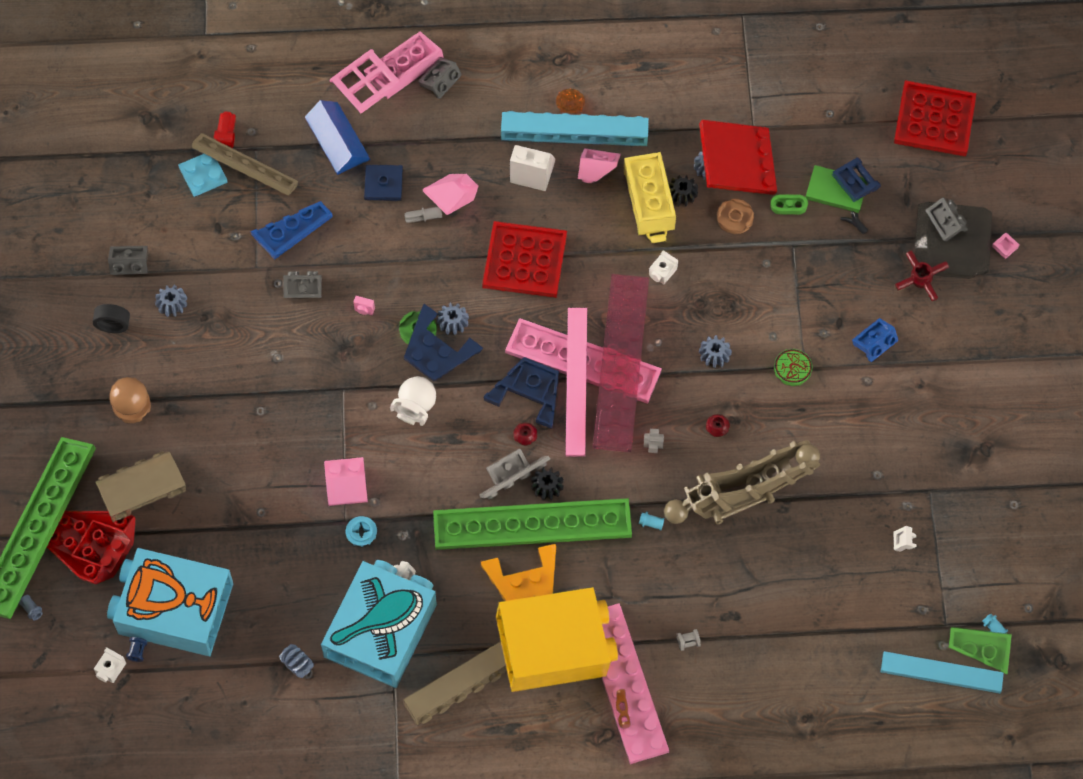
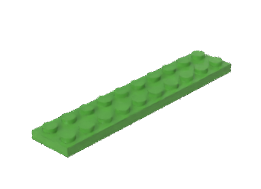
(40, 520)
(532, 524)

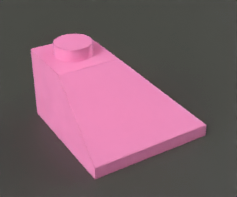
(596, 164)
(452, 192)

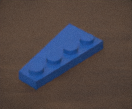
(284, 234)

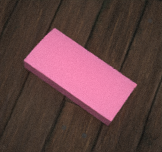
(407, 62)

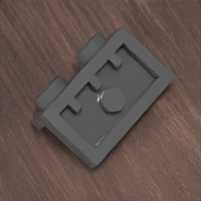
(440, 77)
(946, 218)
(128, 260)
(302, 285)

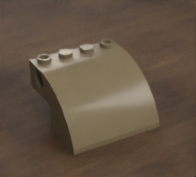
(140, 485)

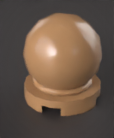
(130, 400)

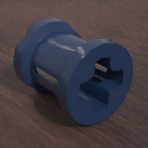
(136, 649)

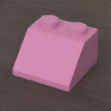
(345, 481)

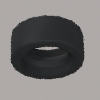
(111, 318)

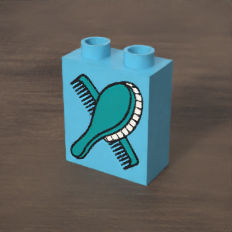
(380, 622)

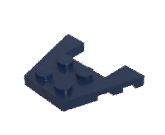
(430, 353)
(532, 382)

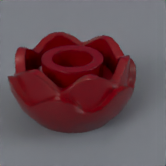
(713, 429)
(525, 439)

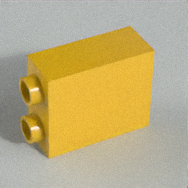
(555, 639)

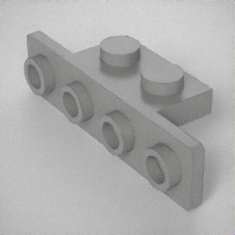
(510, 469)

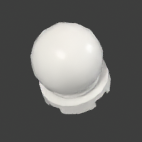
(415, 399)

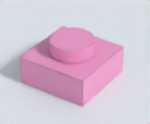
(1005, 245)
(364, 306)

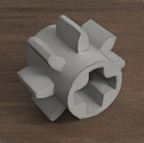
(653, 440)

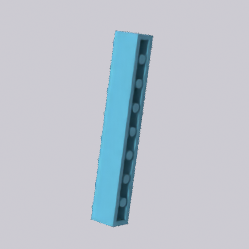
(574, 128)

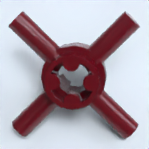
(927, 273)

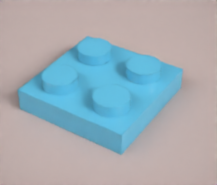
(202, 174)

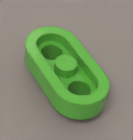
(788, 204)

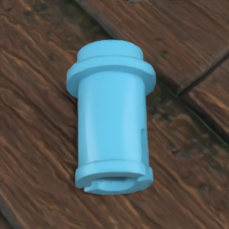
(651, 521)
(993, 624)

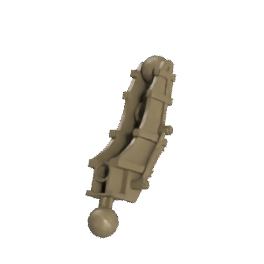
(709, 500)

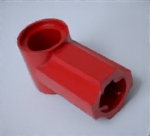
(225, 130)

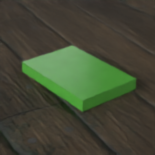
(826, 190)

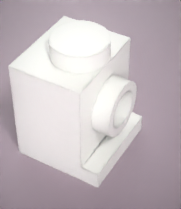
(669, 267)
(111, 673)

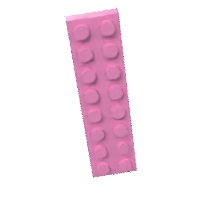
(550, 349)
(644, 736)

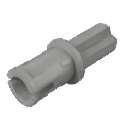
(424, 214)

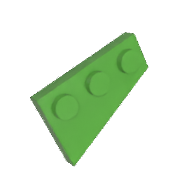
(982, 645)

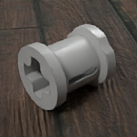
(688, 640)

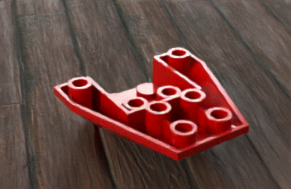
(92, 543)

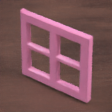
(349, 93)

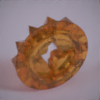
(569, 95)

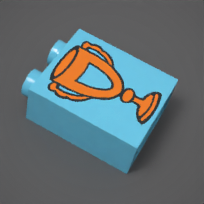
(171, 601)

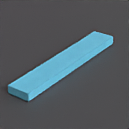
(942, 672)

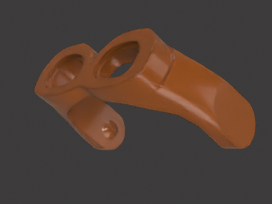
(621, 698)

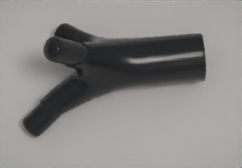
(856, 222)

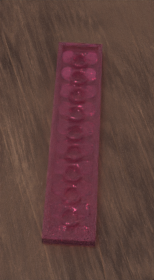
(621, 363)

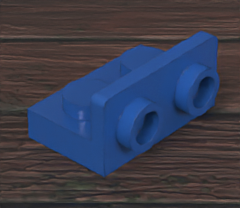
(876, 339)

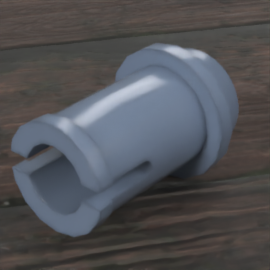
(34, 611)

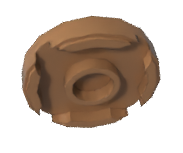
(735, 216)

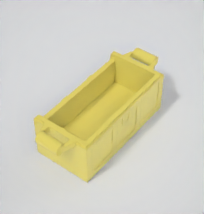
(650, 195)

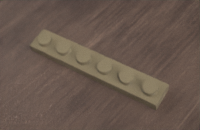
(245, 164)

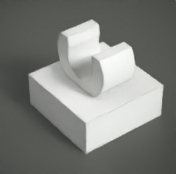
(903, 539)
(405, 570)

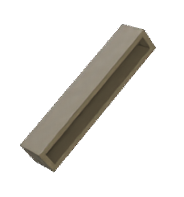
(456, 685)

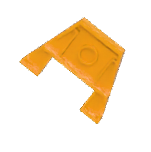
(526, 583)

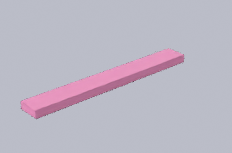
(576, 382)

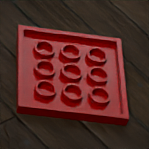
(935, 118)
(738, 157)
(524, 259)

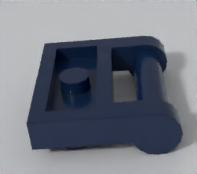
(851, 181)

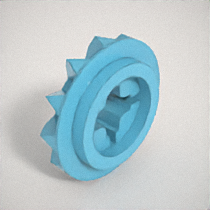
(367, 525)

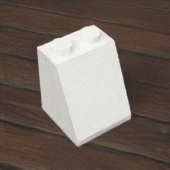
(531, 167)

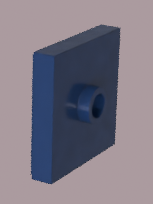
(383, 182)

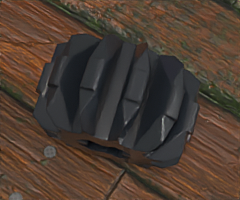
(683, 190)
(555, 483)

